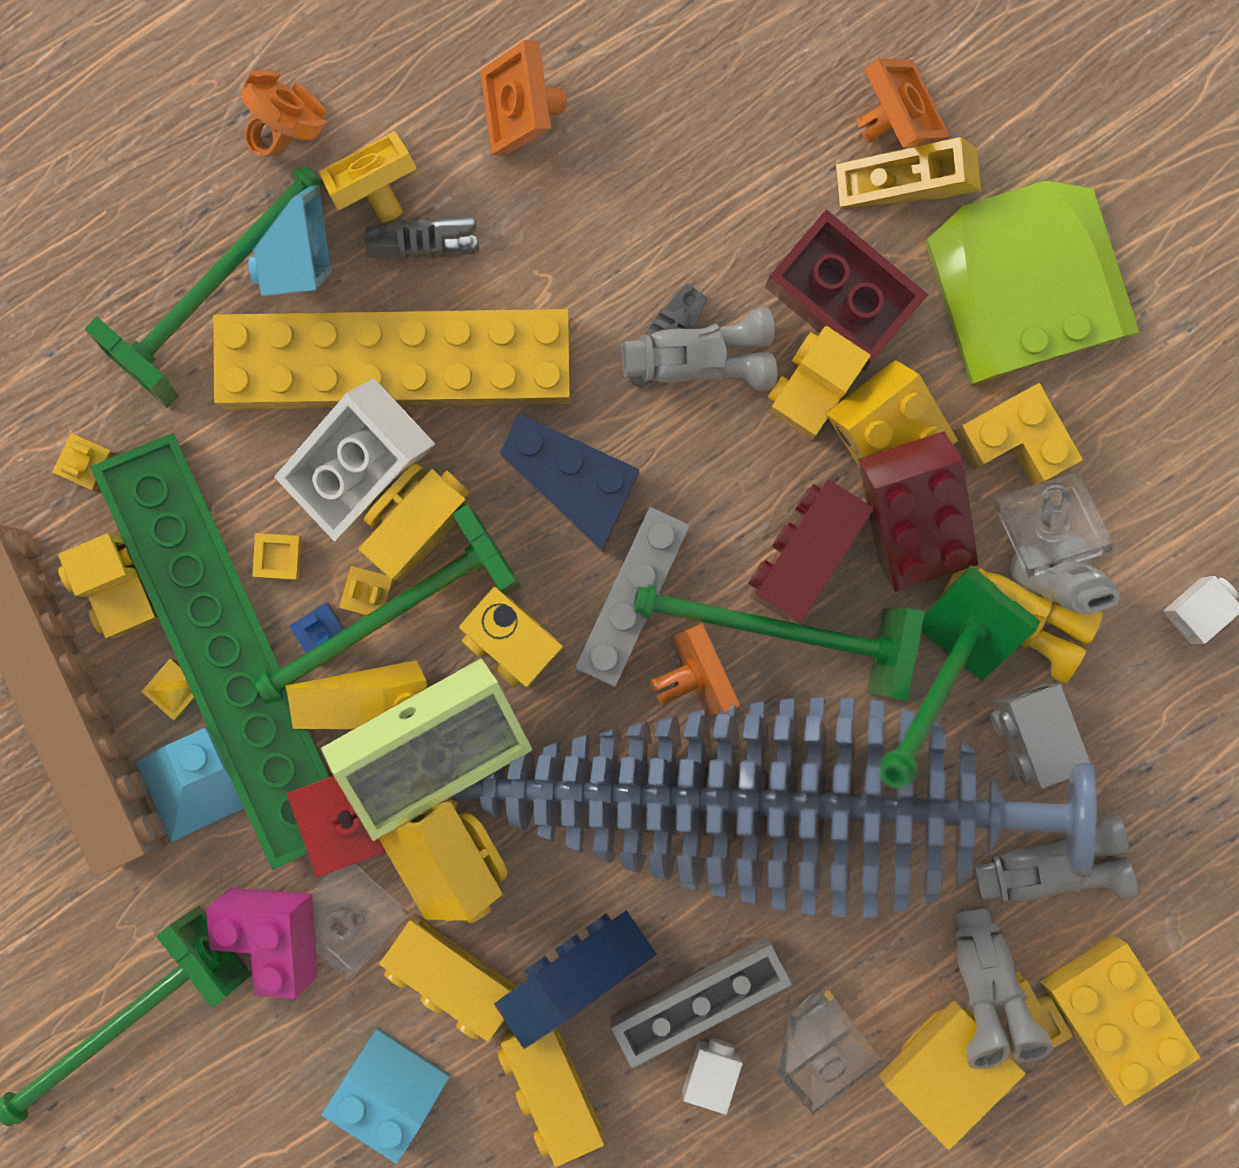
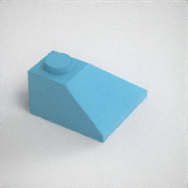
(189, 784)

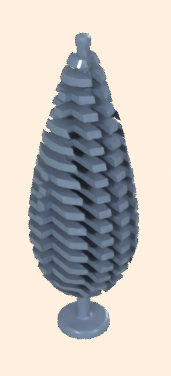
(710, 801)

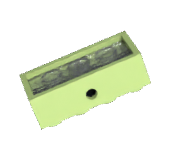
(426, 749)

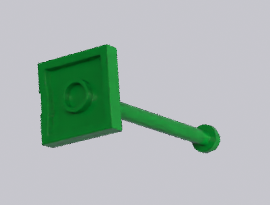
(138, 357)
(479, 555)
(978, 632)
(892, 652)
(210, 971)

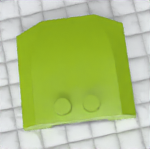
(1029, 279)

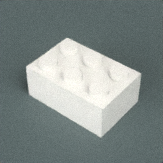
(353, 458)

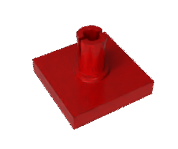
(331, 827)

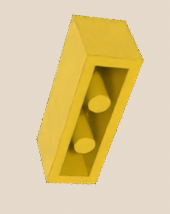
(447, 978)
(553, 1096)

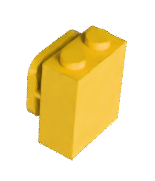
(412, 520)
(447, 864)
(938, 1083)

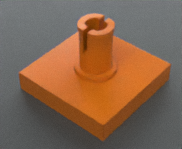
(517, 98)
(903, 106)
(699, 672)

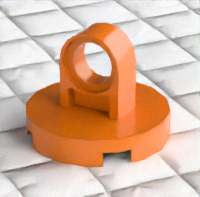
(285, 110)

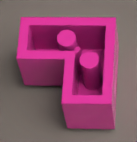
(275, 931)

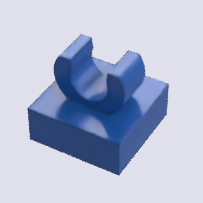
(316, 627)

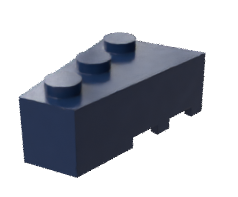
(572, 476)
(575, 978)

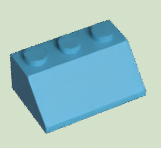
(294, 249)

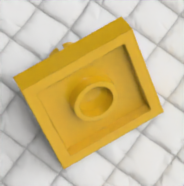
(369, 175)

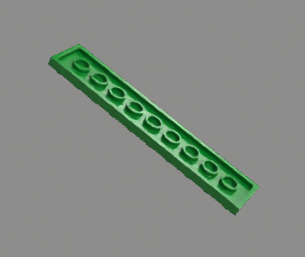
(212, 635)

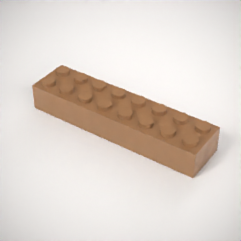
(69, 716)

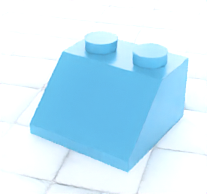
(386, 1095)

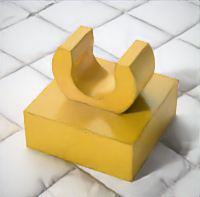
(77, 458)
(365, 591)

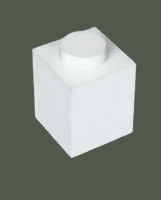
(1204, 609)
(712, 1075)

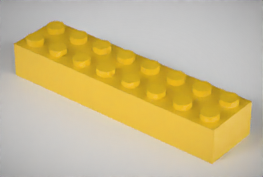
(411, 354)

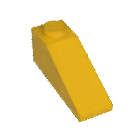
(910, 175)
(353, 697)

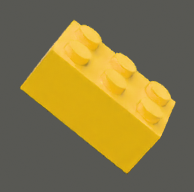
(1120, 1019)

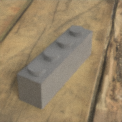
(617, 623)
(699, 1002)

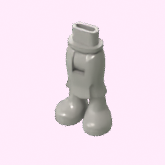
(702, 353)
(1071, 584)
(1045, 870)
(994, 989)

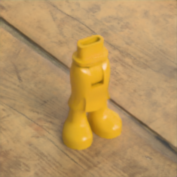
(1062, 654)

